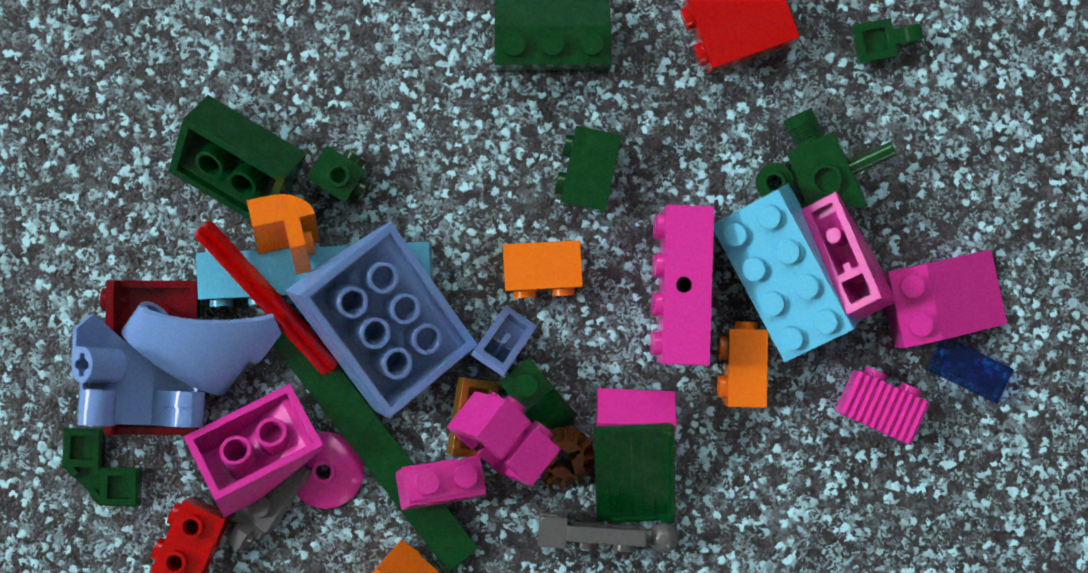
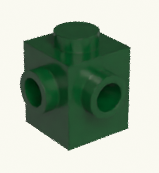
(341, 175)

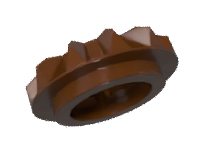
(570, 440)

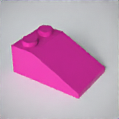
(944, 299)
(254, 449)

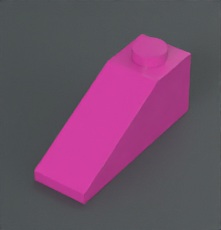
(848, 258)

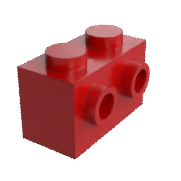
(192, 538)

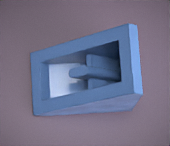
(504, 340)

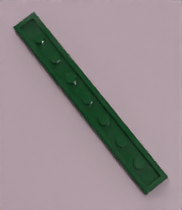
(378, 452)

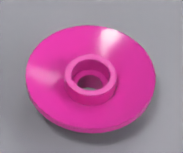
(345, 476)

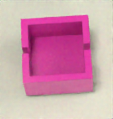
(508, 437)

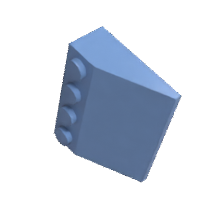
(382, 319)

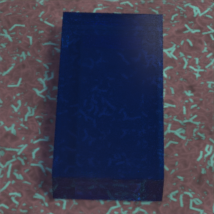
(969, 370)

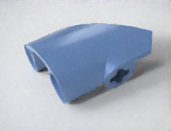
(197, 350)
(125, 386)

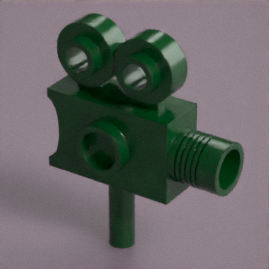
(821, 164)

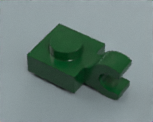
(879, 40)

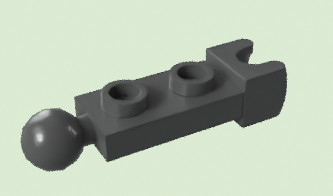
(556, 530)

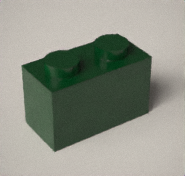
(589, 169)

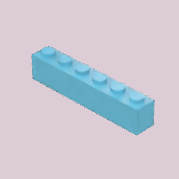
(277, 268)

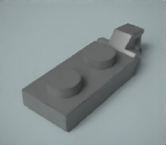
(264, 515)

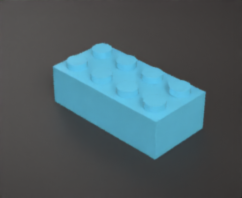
(784, 273)

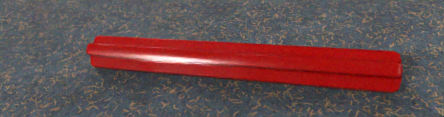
(266, 296)

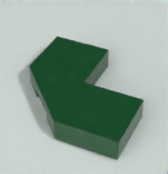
(85, 461)

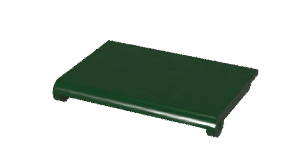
(635, 472)

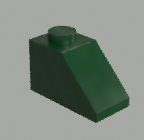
(538, 396)

